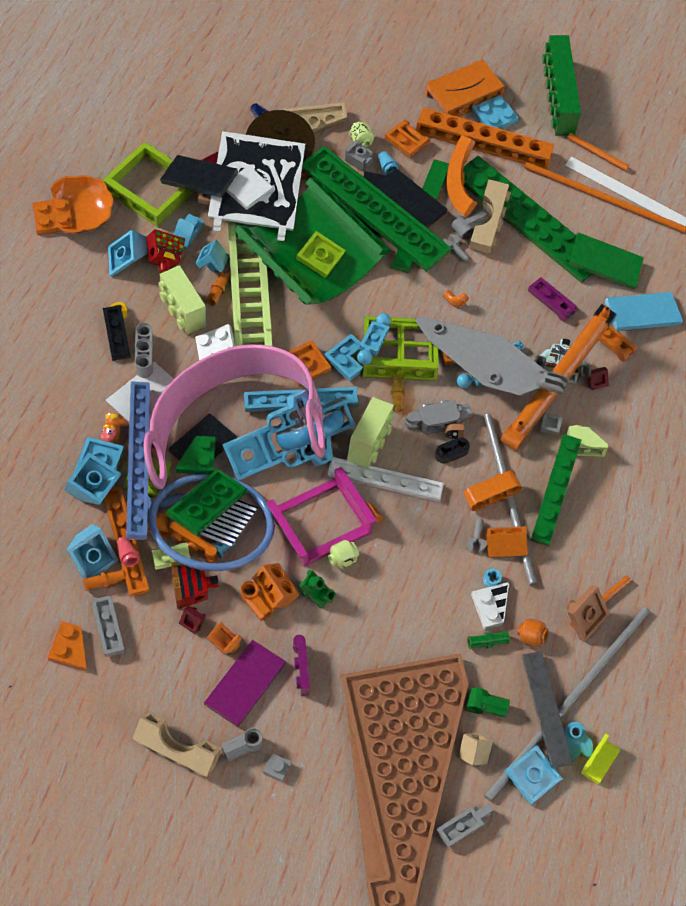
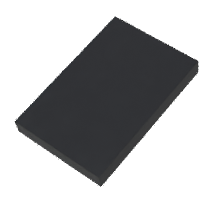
(209, 427)

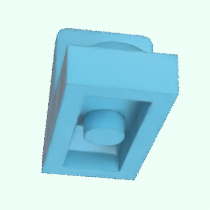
(188, 229)

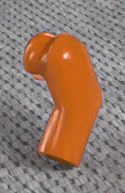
(456, 301)

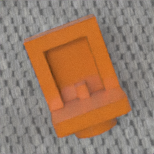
(224, 639)

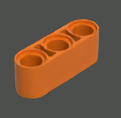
(492, 490)

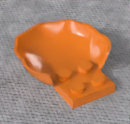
(77, 206)

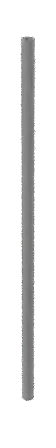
(575, 693)

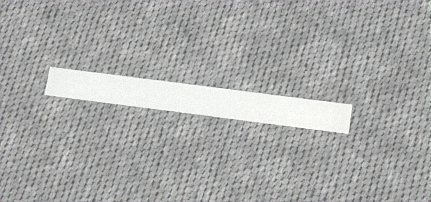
(625, 191)

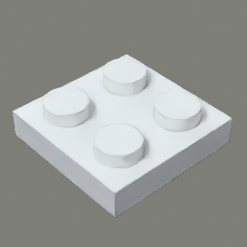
(215, 341)

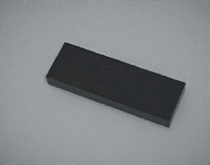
(116, 332)

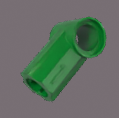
(482, 702)

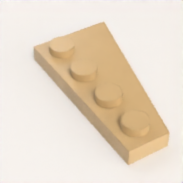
(321, 115)

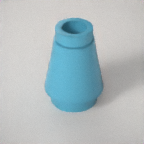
(387, 163)

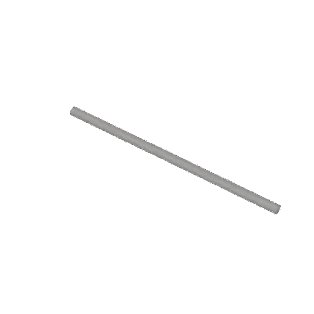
(510, 500)

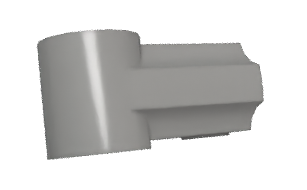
(465, 226)
(240, 746)

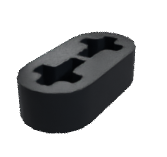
(452, 450)

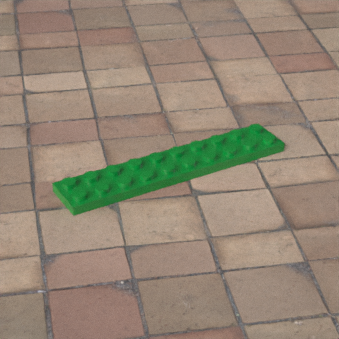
(376, 209)
(526, 216)

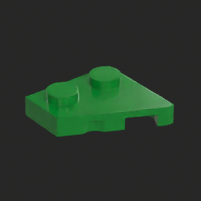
(198, 457)

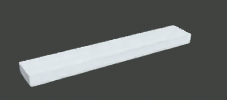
(389, 480)

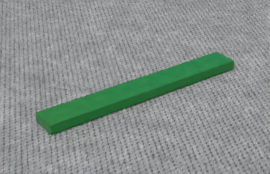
(433, 186)

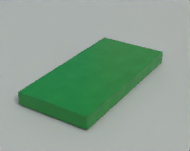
(606, 260)
(206, 502)

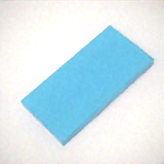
(644, 311)

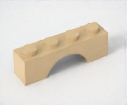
(483, 236)
(154, 734)

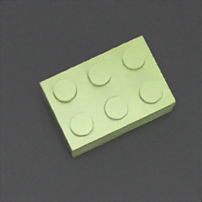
(182, 300)
(370, 433)

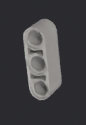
(144, 342)

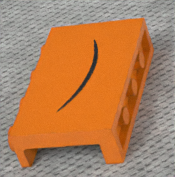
(465, 88)

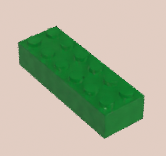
(561, 85)

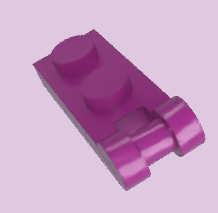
(552, 299)
(301, 664)

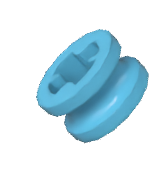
(487, 576)

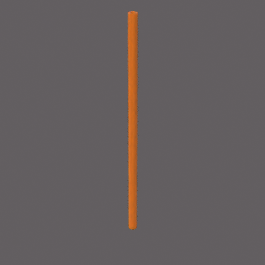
(662, 220)

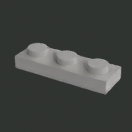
(108, 626)

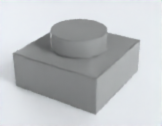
(551, 424)
(277, 767)

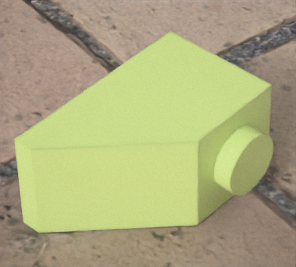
(591, 443)

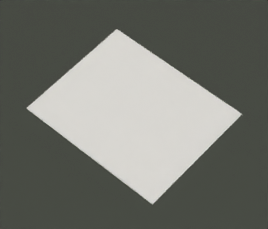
(158, 382)

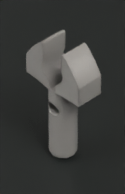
(455, 247)
(477, 537)

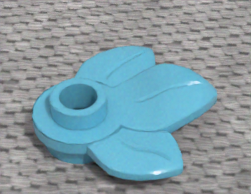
(580, 743)

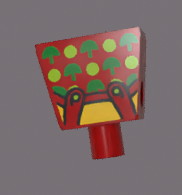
(164, 249)

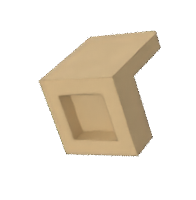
(475, 749)

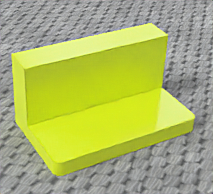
(600, 760)

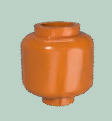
(533, 632)

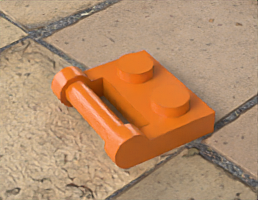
(405, 142)

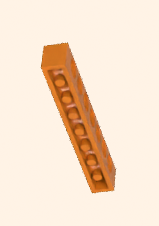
(487, 138)

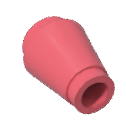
(128, 554)

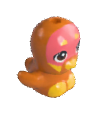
(111, 428)

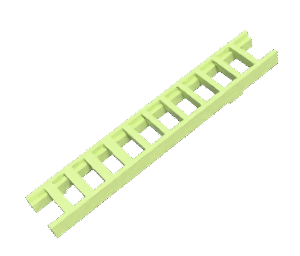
(237, 292)

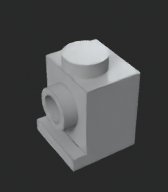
(358, 156)

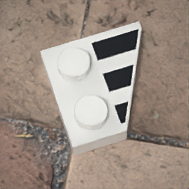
(491, 604)

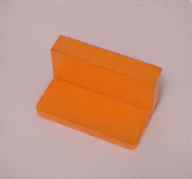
(507, 541)

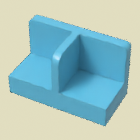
(213, 257)

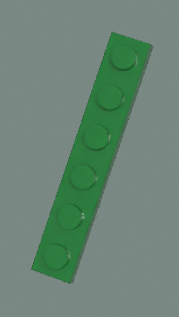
(556, 490)

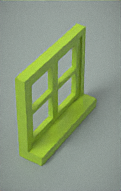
(409, 368)

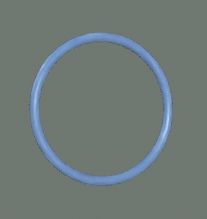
(203, 565)

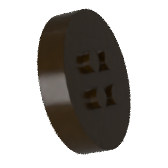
(284, 126)

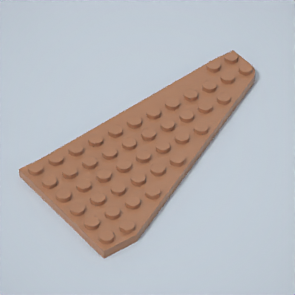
(401, 751)

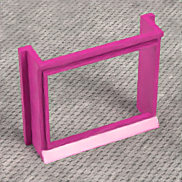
(352, 497)

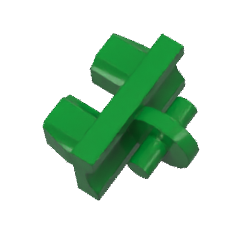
(316, 589)

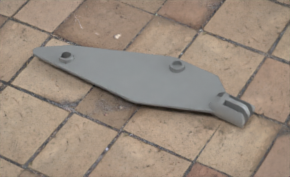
(490, 359)

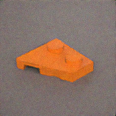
(68, 647)

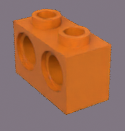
(275, 585)

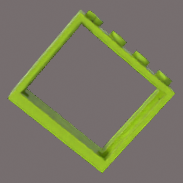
(135, 203)

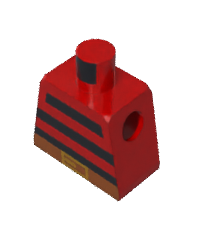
(191, 585)

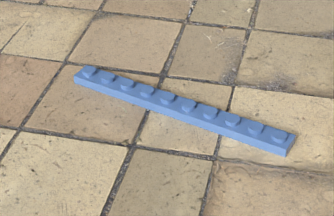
(137, 470)

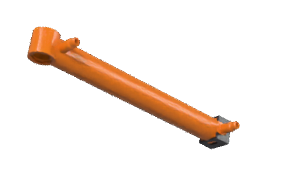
(517, 432)

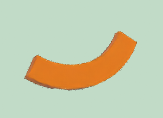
(455, 177)

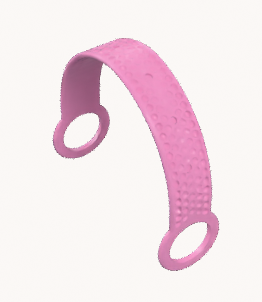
(218, 369)

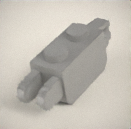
(435, 417)

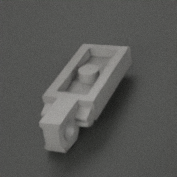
(464, 825)

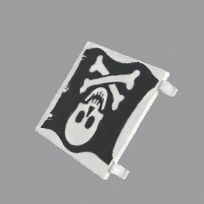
(274, 161)

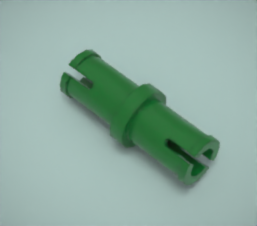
(488, 640)

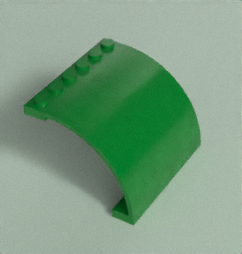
(320, 212)

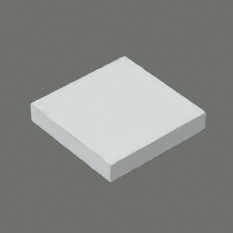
(249, 187)

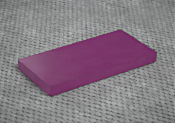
(245, 683)

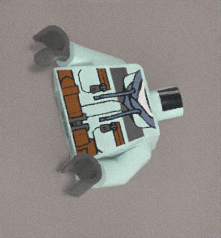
(551, 357)

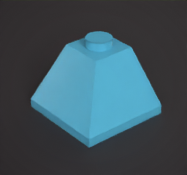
(126, 251)
(92, 480)
(91, 552)

